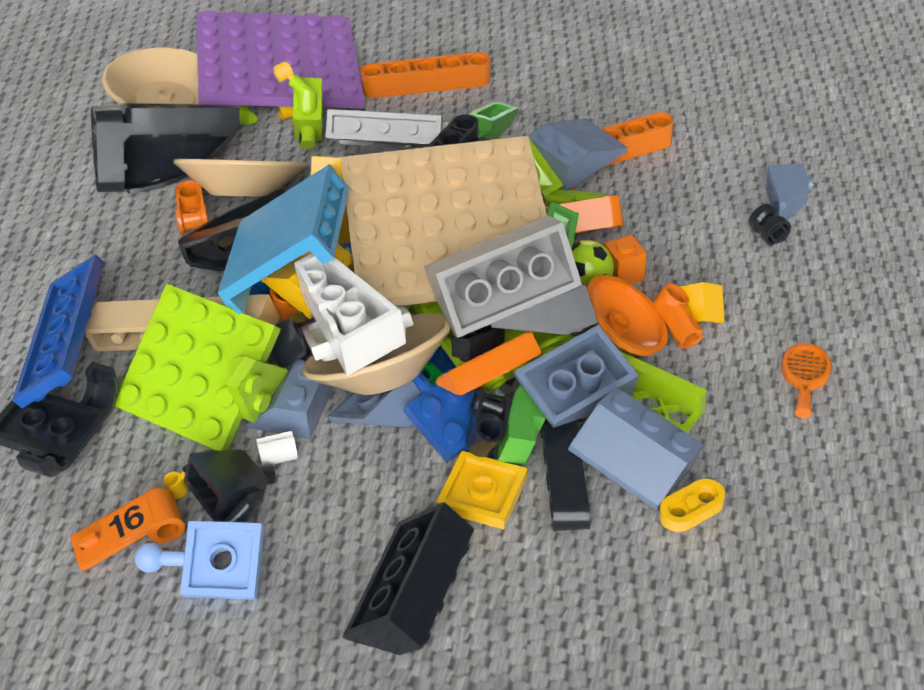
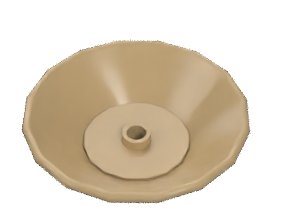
(153, 77)
(240, 176)
(393, 368)

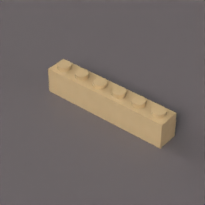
(123, 323)

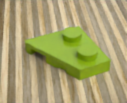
(254, 385)

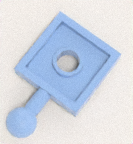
(203, 543)

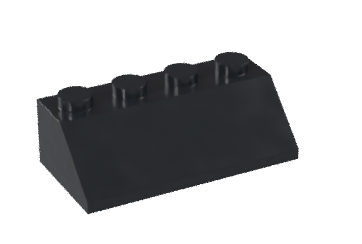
(411, 581)

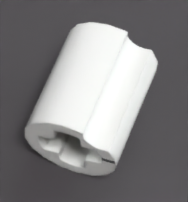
(277, 448)

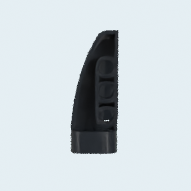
(142, 140)
(212, 242)

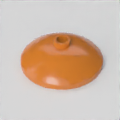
(627, 316)

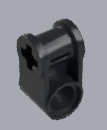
(490, 416)

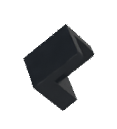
(289, 343)

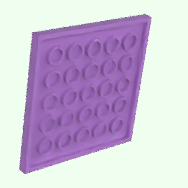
(241, 49)

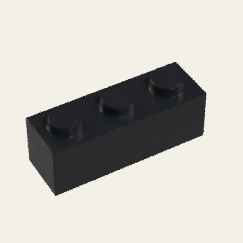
(477, 342)

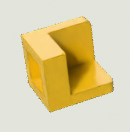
(705, 302)

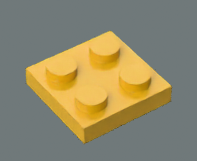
(483, 489)

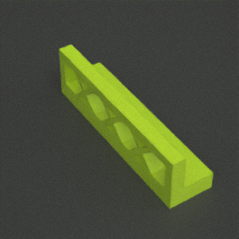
(669, 391)

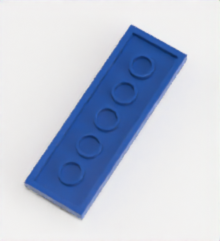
(59, 332)

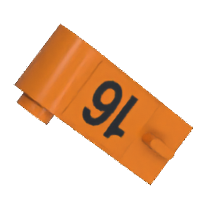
(149, 514)

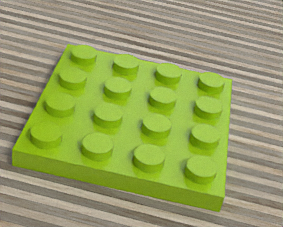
(185, 366)

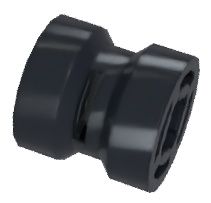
(771, 226)

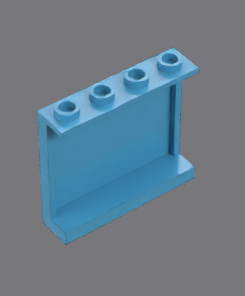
(282, 230)

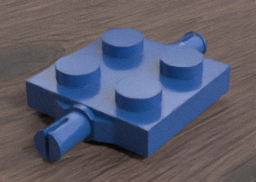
(441, 417)

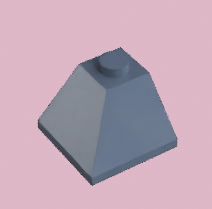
(377, 409)

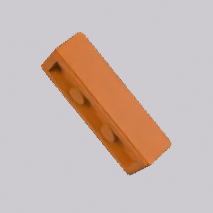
(490, 365)

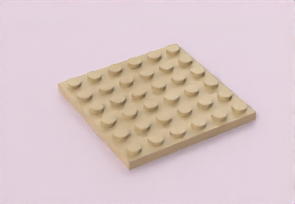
(432, 204)

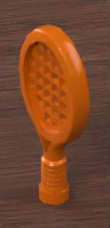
(805, 384)

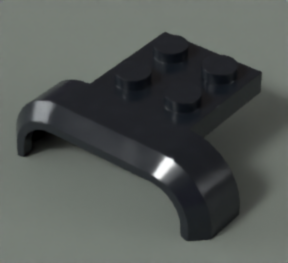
(58, 429)

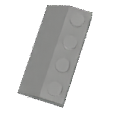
(504, 275)

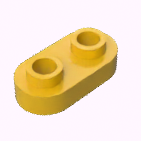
(689, 506)

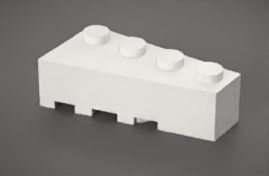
(349, 312)

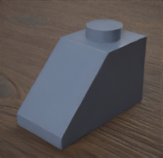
(788, 188)

